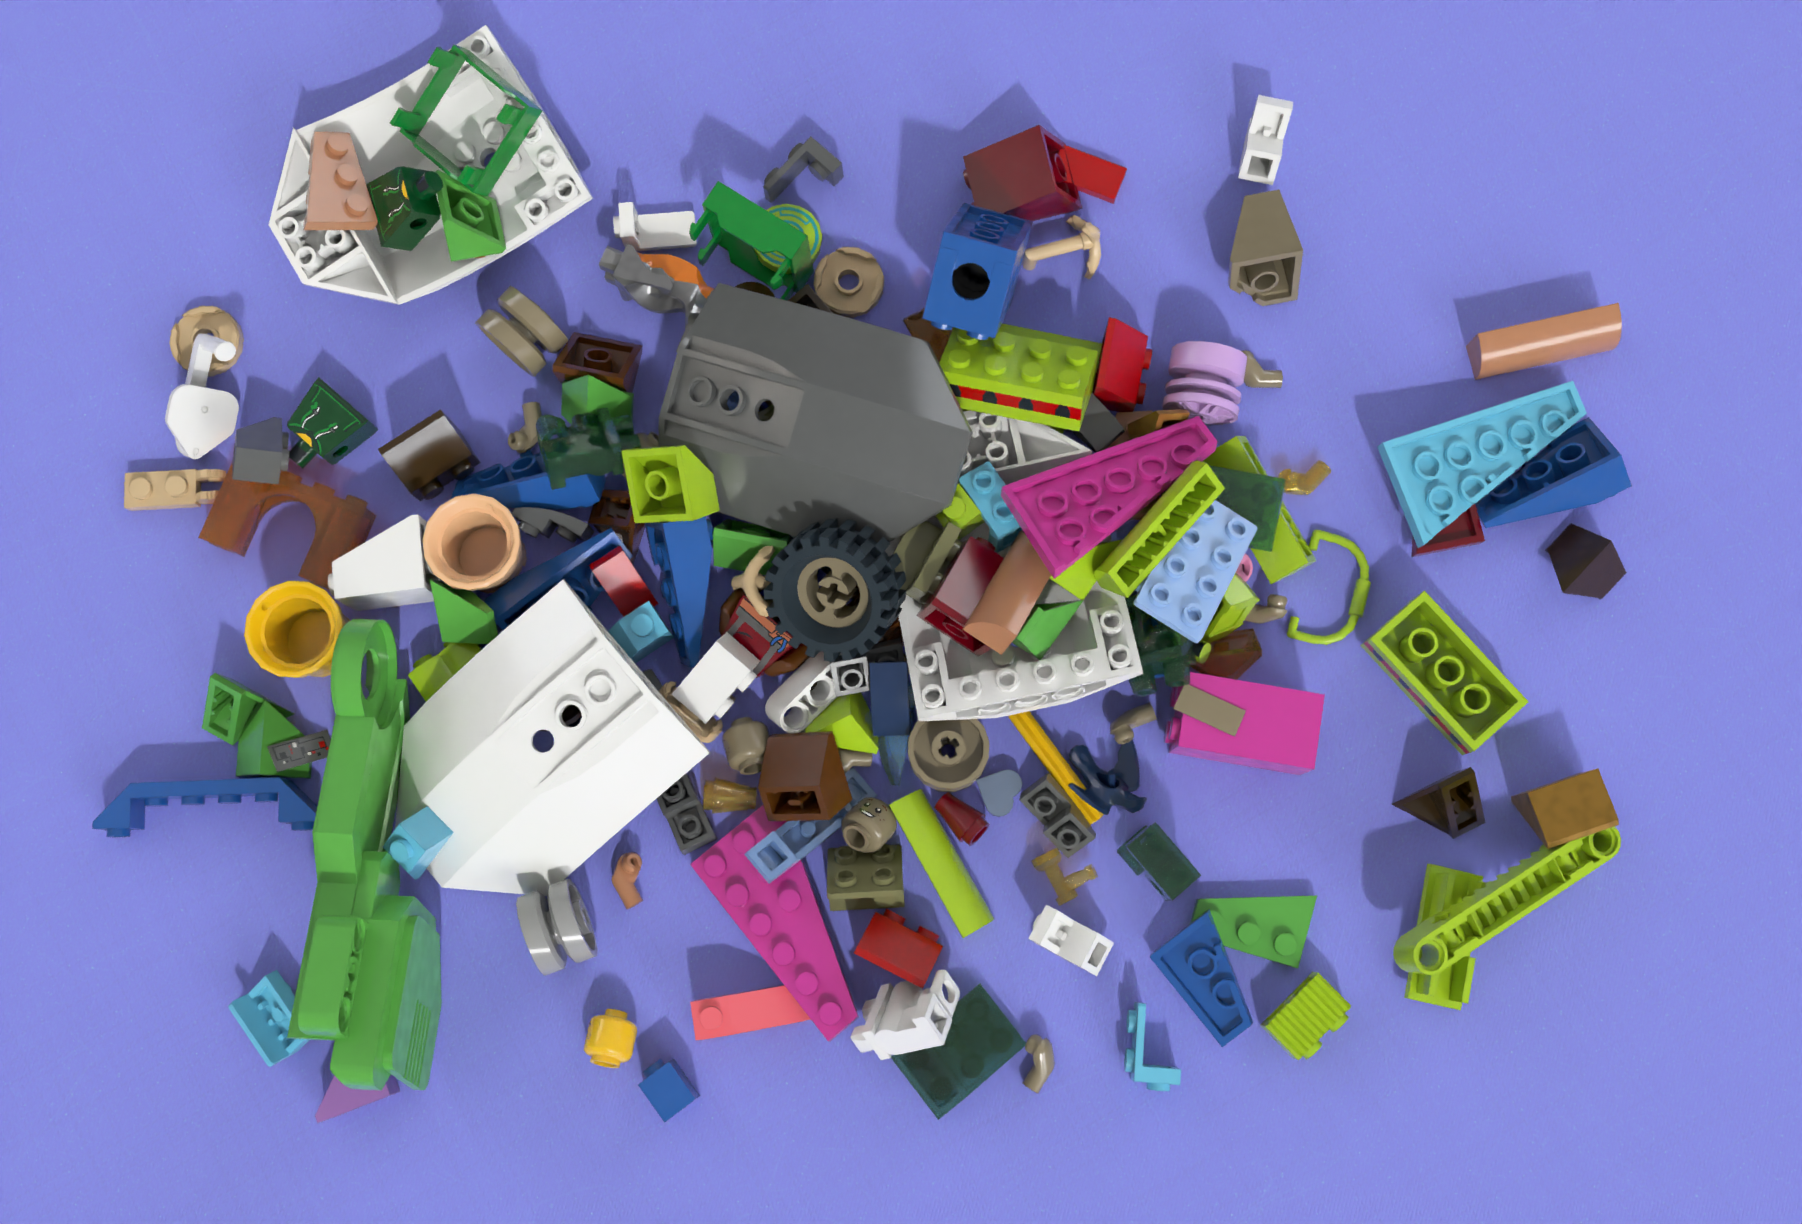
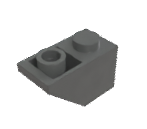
(260, 452)

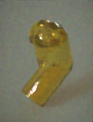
(1304, 483)

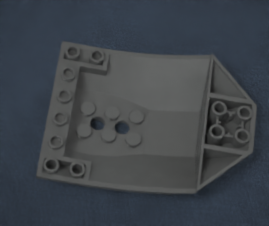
(855, 426)

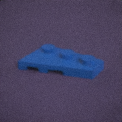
(1204, 978)

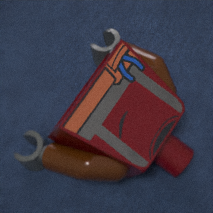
(759, 636)

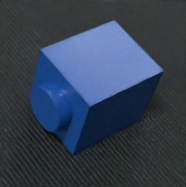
(667, 1088)

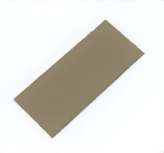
(1209, 709)

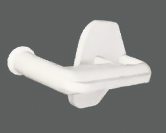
(198, 414)

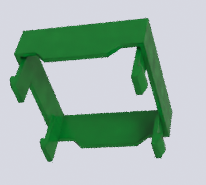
(411, 123)
(743, 225)

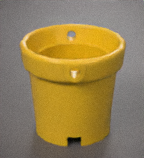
(294, 630)

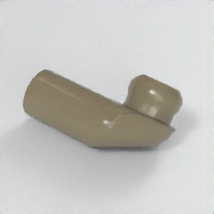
(1259, 378)

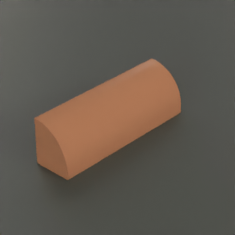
(1545, 341)
(1009, 596)

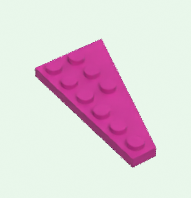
(1089, 498)
(780, 923)

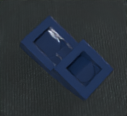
(890, 698)

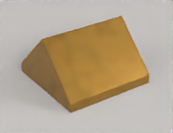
(1568, 808)

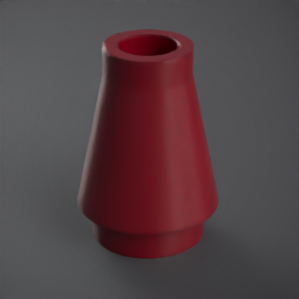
(962, 819)

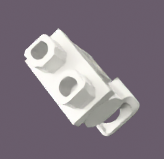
(907, 1017)

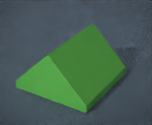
(469, 221)
(738, 542)

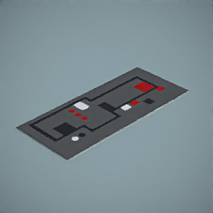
(300, 750)

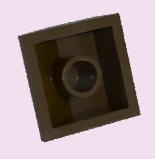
(430, 456)

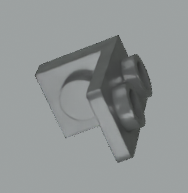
(821, 165)

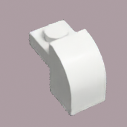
(1265, 140)
(1070, 940)

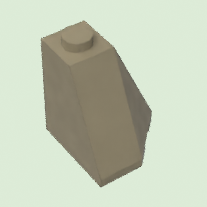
(1266, 251)

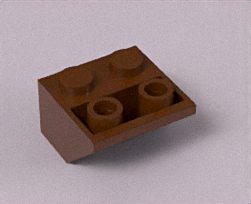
(803, 777)

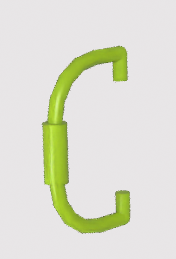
(1358, 599)

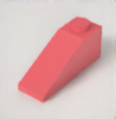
(745, 1012)

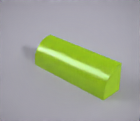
(1159, 530)
(1289, 549)
(941, 862)

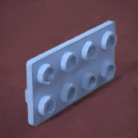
(1196, 572)

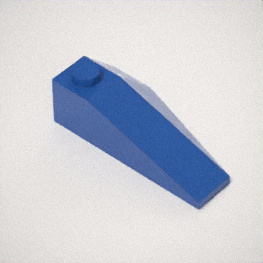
(1569, 474)
(527, 485)
(685, 558)
(572, 566)

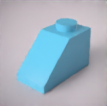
(641, 632)
(418, 841)

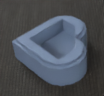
(998, 791)

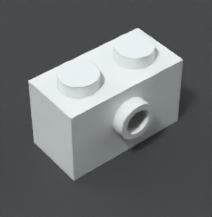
(716, 677)

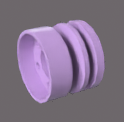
(1206, 381)

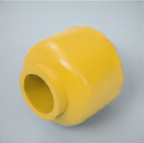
(610, 1039)

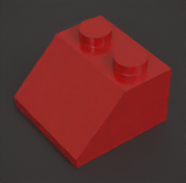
(1121, 367)
(899, 948)

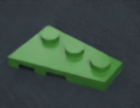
(1262, 925)

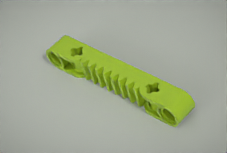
(1502, 902)

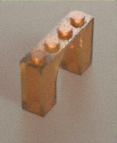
(242, 505)

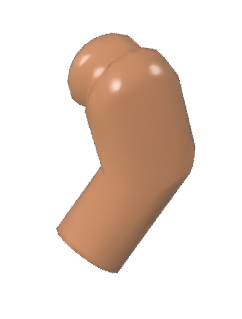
(625, 877)

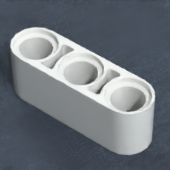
(796, 694)

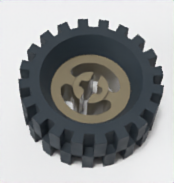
(820, 615)

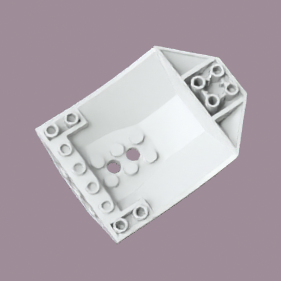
(530, 195)
(1086, 657)
(525, 812)

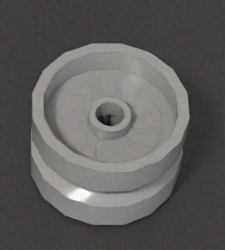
(556, 927)

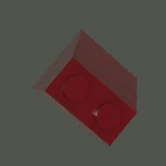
(1022, 176)
(961, 591)

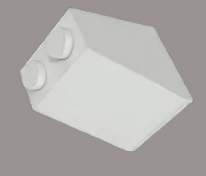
(385, 570)

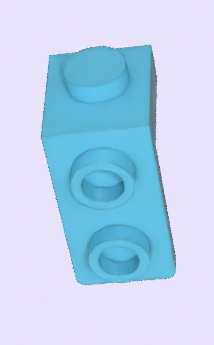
(1156, 1076)

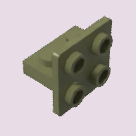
(925, 557)
(865, 879)

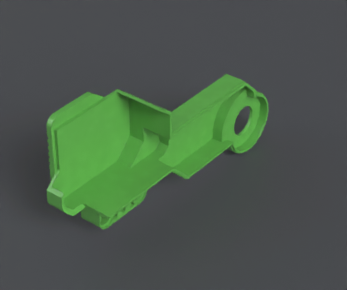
(367, 953)

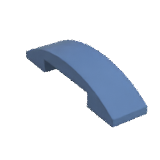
(798, 838)

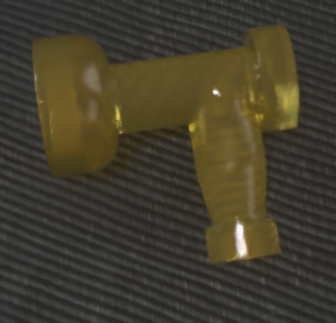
(1062, 885)

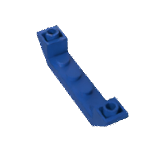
(128, 808)

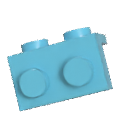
(266, 1018)

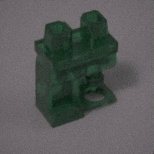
(586, 447)
(1159, 652)
(1161, 859)

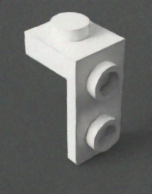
(653, 230)

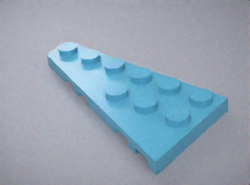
(1462, 460)

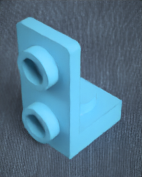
(984, 489)

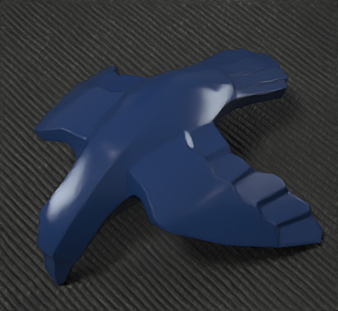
(1112, 786)

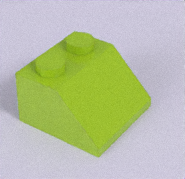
(668, 484)

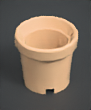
(474, 543)

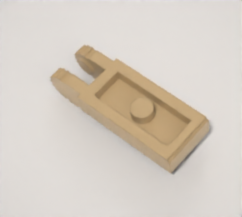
(169, 489)

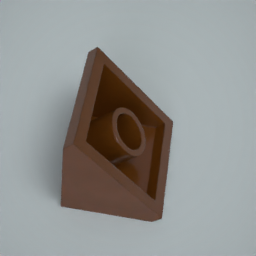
(601, 358)

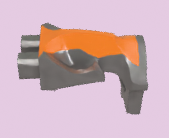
(657, 282)

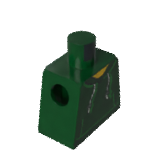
(405, 206)
(326, 426)

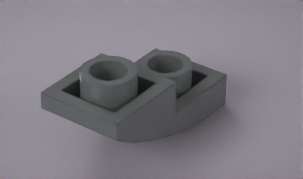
(1098, 426)
(545, 521)
(854, 674)
(1059, 814)
(686, 816)

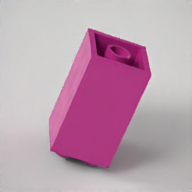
(1274, 735)

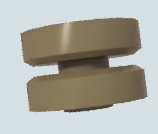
(525, 327)
(940, 771)

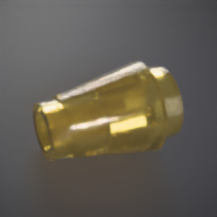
(728, 796)

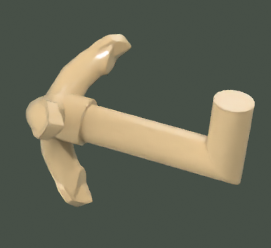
(1087, 239)
(752, 581)

